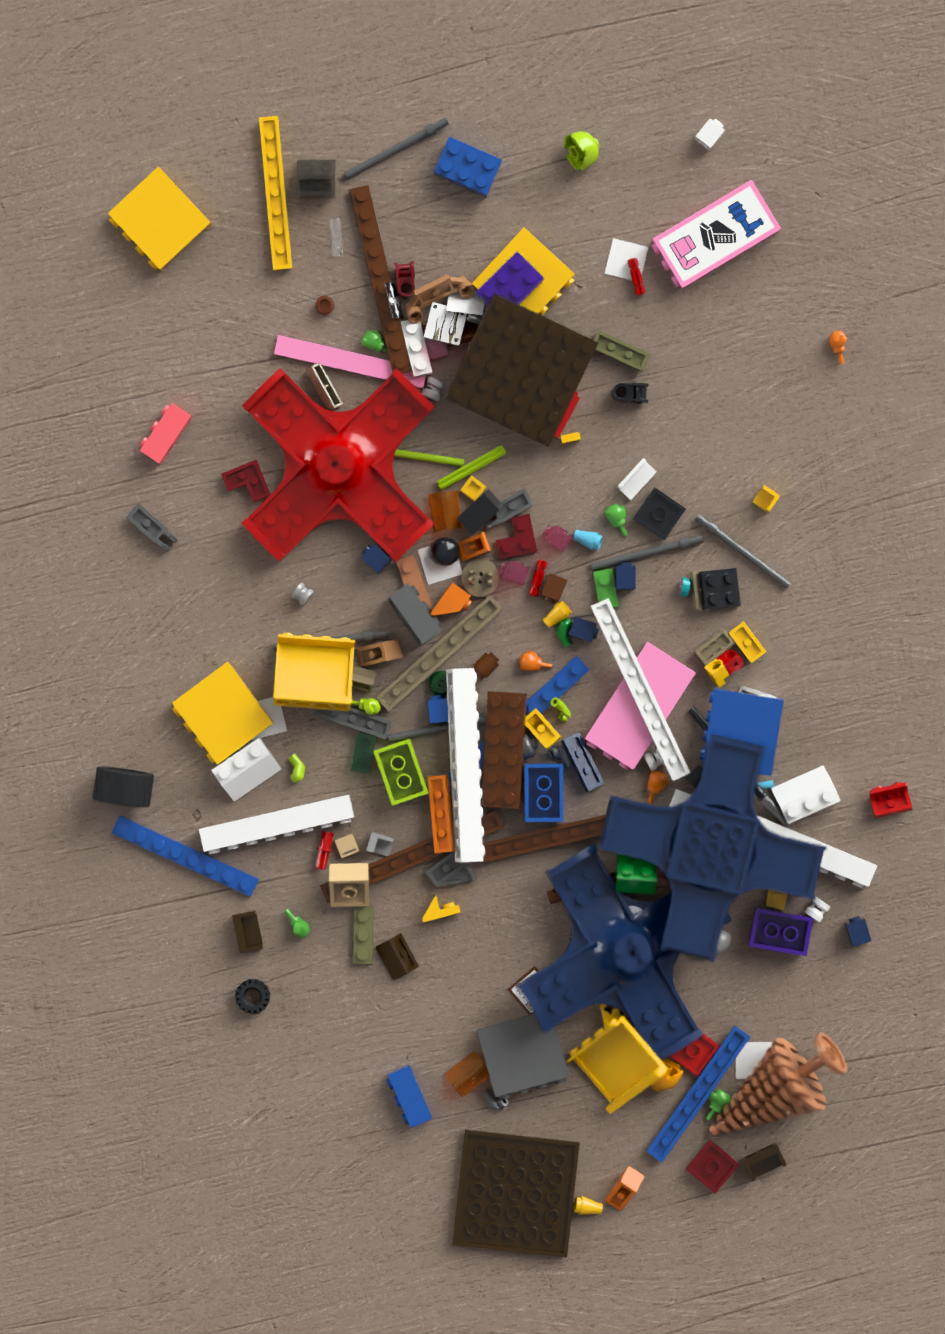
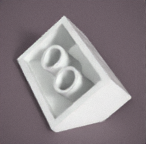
(246, 769)
(805, 794)

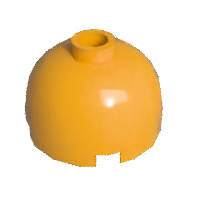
(669, 1078)

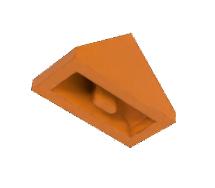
(473, 546)

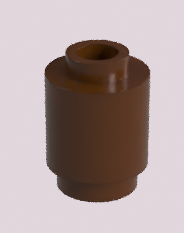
(485, 665)

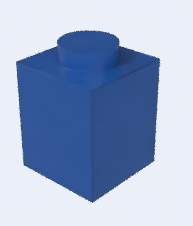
(438, 709)

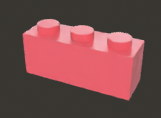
(165, 433)

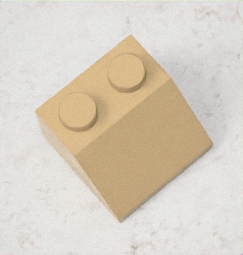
(349, 885)

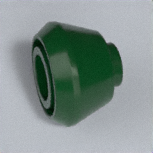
(435, 679)

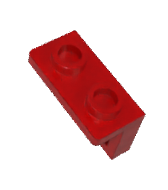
(890, 800)

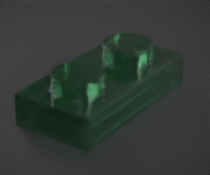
(363, 753)

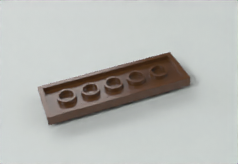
(504, 750)

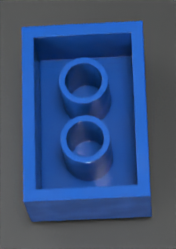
(467, 167)
(543, 792)

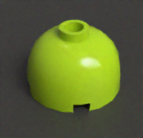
(582, 149)

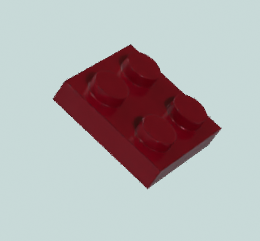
(712, 1166)

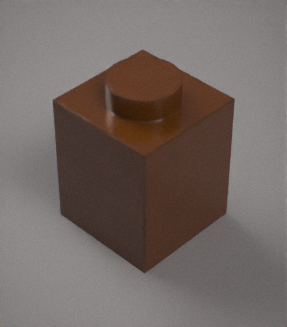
(553, 588)

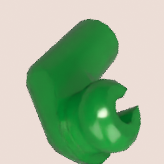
(562, 630)

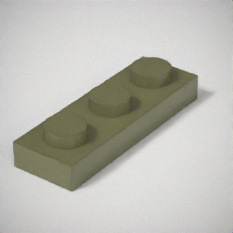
(621, 351)
(363, 935)

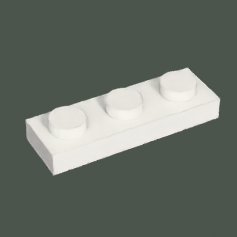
(416, 349)

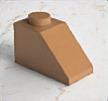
(379, 653)

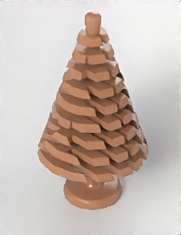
(780, 1086)

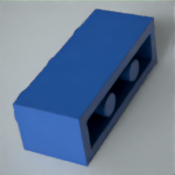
(409, 1096)

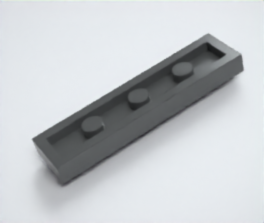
(357, 720)

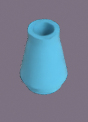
(588, 539)

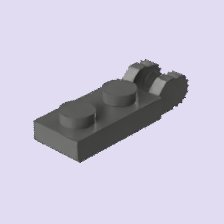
(512, 506)
(150, 526)

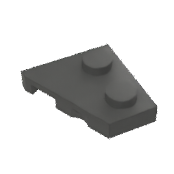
(450, 872)

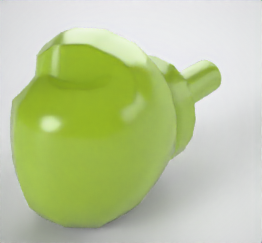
(370, 705)

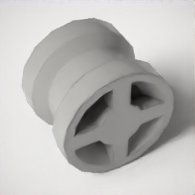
(302, 594)

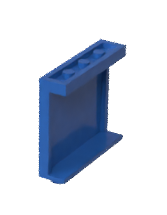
(746, 719)

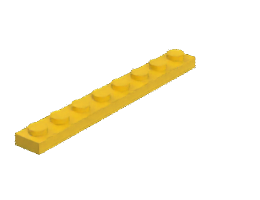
(275, 193)

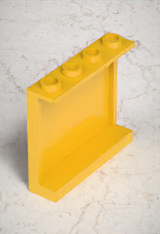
(158, 219)
(554, 271)
(313, 672)
(222, 713)
(618, 1062)

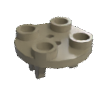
(471, 576)

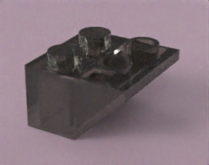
(316, 179)

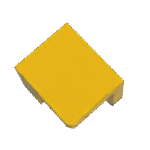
(766, 499)

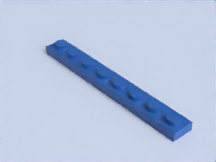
(185, 856)
(698, 1094)

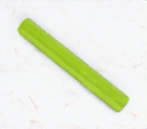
(471, 467)

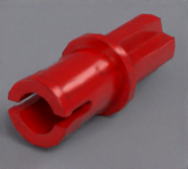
(324, 849)

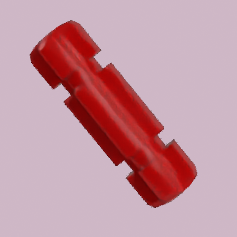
(636, 276)
(538, 578)

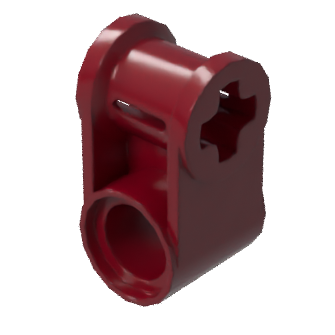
(405, 276)

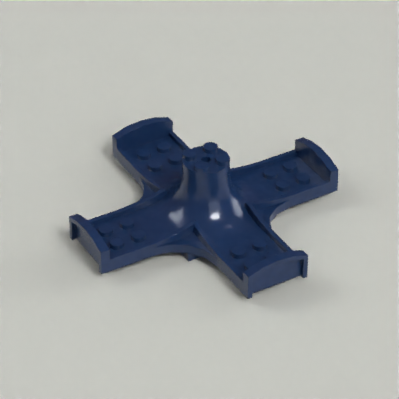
(712, 847)
(612, 959)

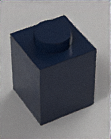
(375, 558)
(625, 576)
(584, 629)
(857, 931)

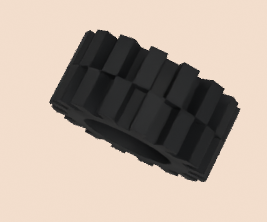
(244, 1004)

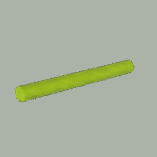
(429, 457)

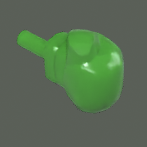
(373, 341)
(616, 515)
(300, 927)
(718, 1101)

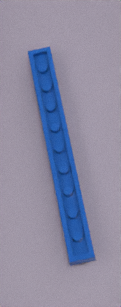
(542, 699)

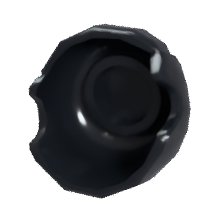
(444, 551)

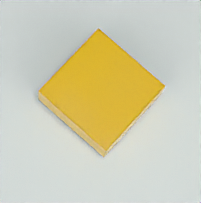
(569, 438)
(473, 488)

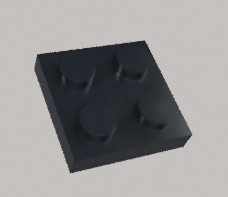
(659, 513)
(719, 588)

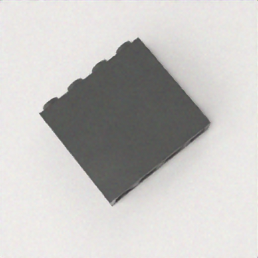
(522, 1056)

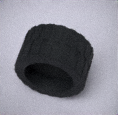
(123, 786)

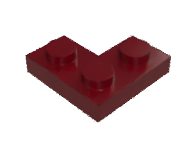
(248, 475)
(523, 539)

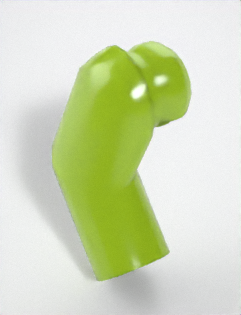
(560, 705)
(299, 768)

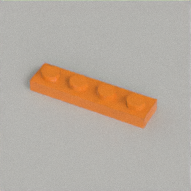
(441, 814)

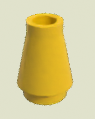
(557, 614)
(587, 1206)

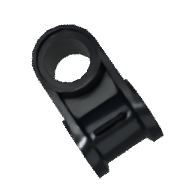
(632, 392)

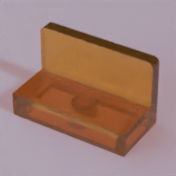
(445, 510)
(467, 1074)

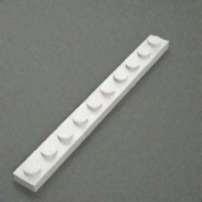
(640, 689)

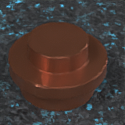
(324, 305)

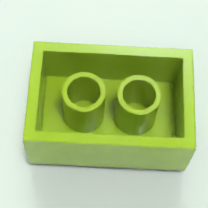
(401, 772)

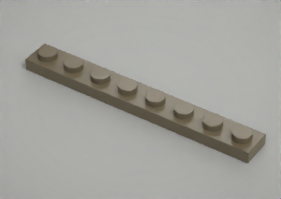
(439, 653)

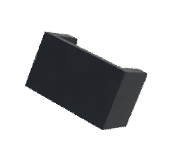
(480, 511)

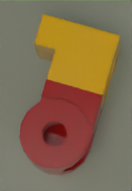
(724, 666)

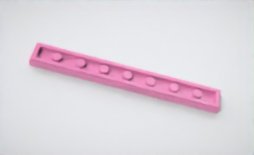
(339, 359)

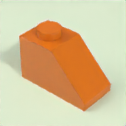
(452, 601)
(625, 1188)

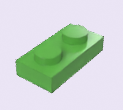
(606, 586)

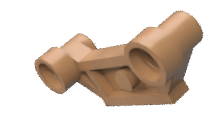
(434, 292)

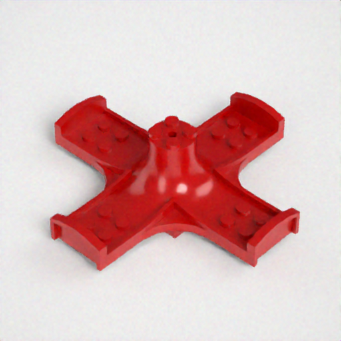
(338, 465)

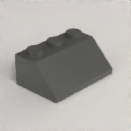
(414, 614)

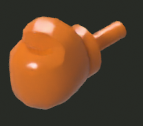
(837, 341)
(531, 662)
(656, 782)

